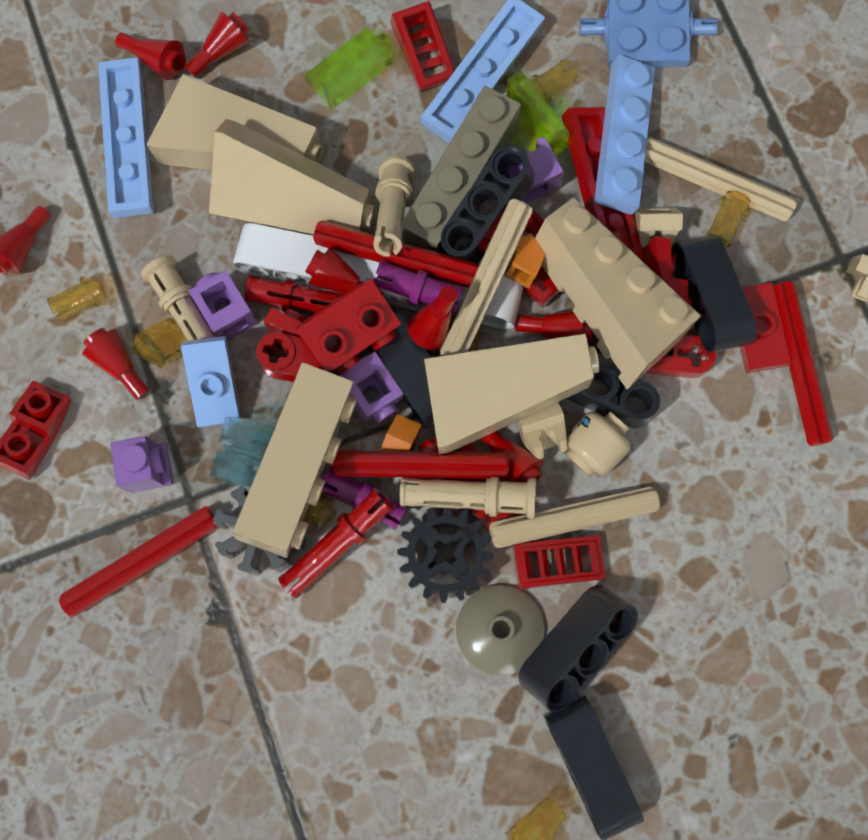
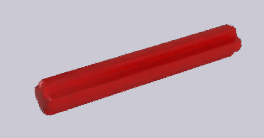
(409, 258)
(803, 366)
(420, 464)
(137, 562)

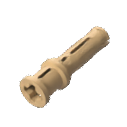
(394, 194)
(176, 298)
(492, 496)

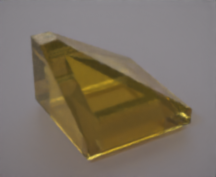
(160, 343)

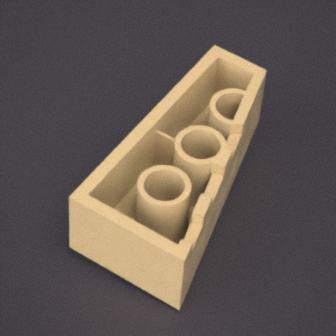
(613, 291)
(295, 460)

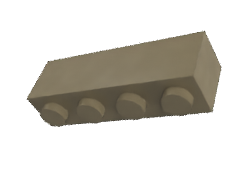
(484, 130)

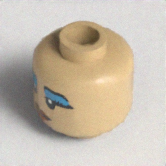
(598, 443)

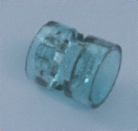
(244, 451)

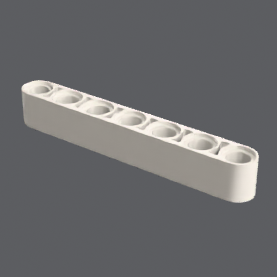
(286, 254)

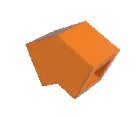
(525, 261)
(401, 435)

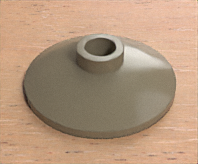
(475, 629)

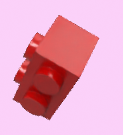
(348, 327)

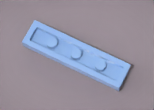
(482, 66)
(624, 135)
(125, 138)

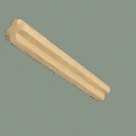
(718, 179)
(487, 278)
(574, 517)

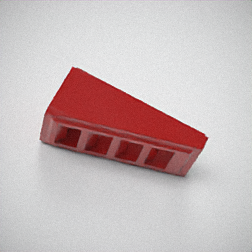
(412, 17)
(523, 570)

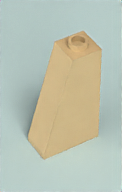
(197, 109)
(279, 187)
(500, 385)

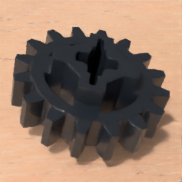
(432, 540)

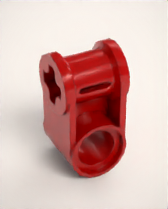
(295, 352)

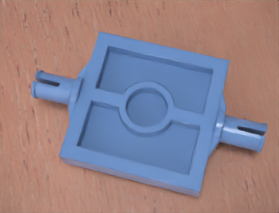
(648, 31)

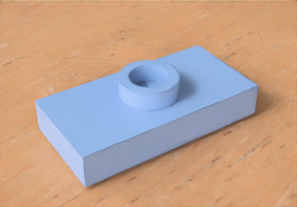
(210, 380)

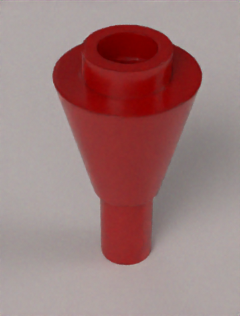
(224, 38)
(162, 56)
(18, 241)
(332, 272)
(432, 323)
(554, 325)
(109, 354)
(521, 462)

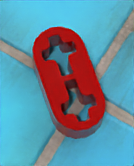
(682, 366)

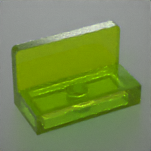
(350, 67)
(536, 117)

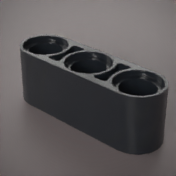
(487, 186)
(715, 293)
(407, 367)
(616, 398)
(577, 648)
(594, 769)

